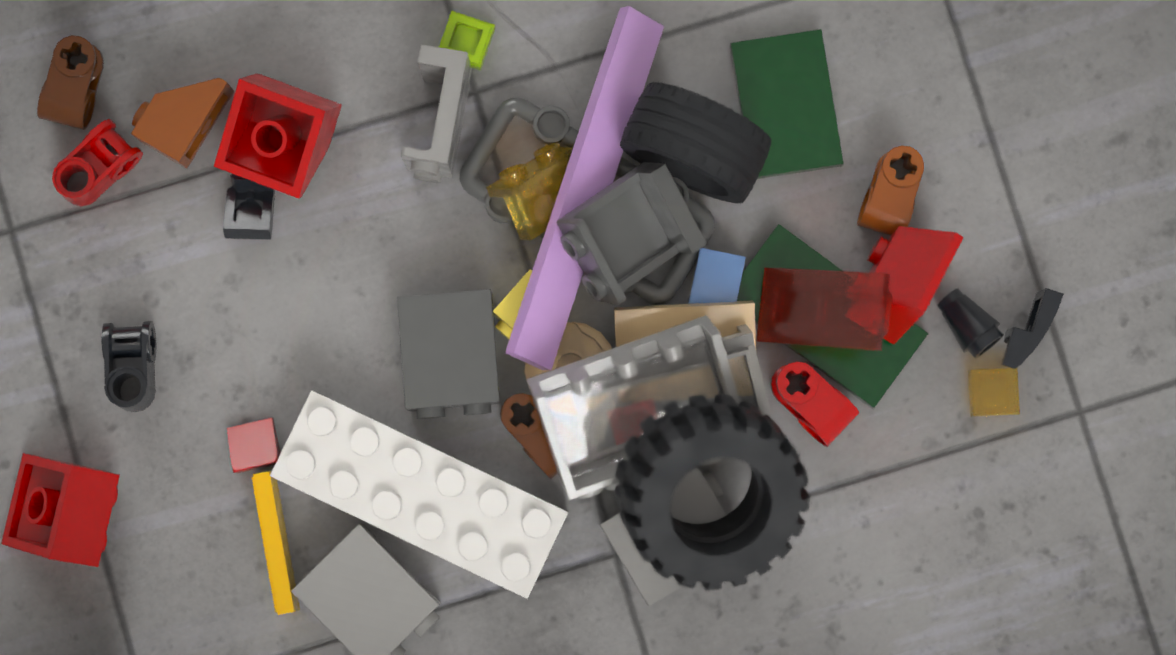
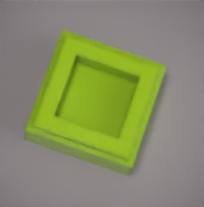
(469, 36)

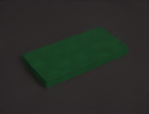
(860, 372)

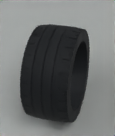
(697, 140)

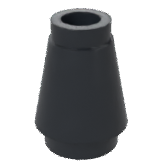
(969, 323)

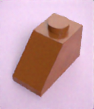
(181, 119)

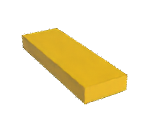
(275, 542)

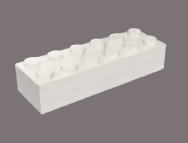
(419, 494)

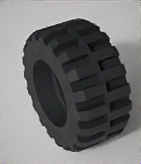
(746, 536)

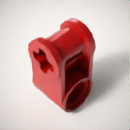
(98, 162)
(819, 408)

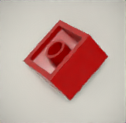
(276, 134)
(916, 267)
(60, 510)

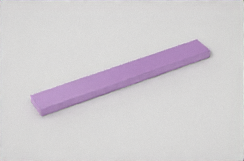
(588, 172)

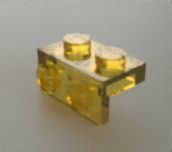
(532, 189)

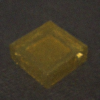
(994, 392)

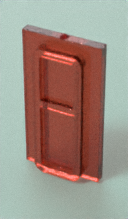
(824, 308)

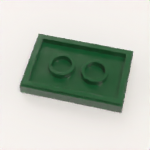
(789, 95)

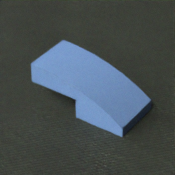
(716, 277)

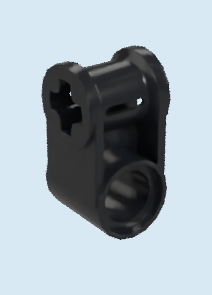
(129, 360)

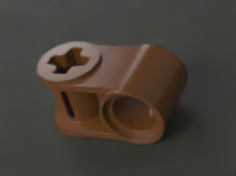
(69, 90)
(531, 436)

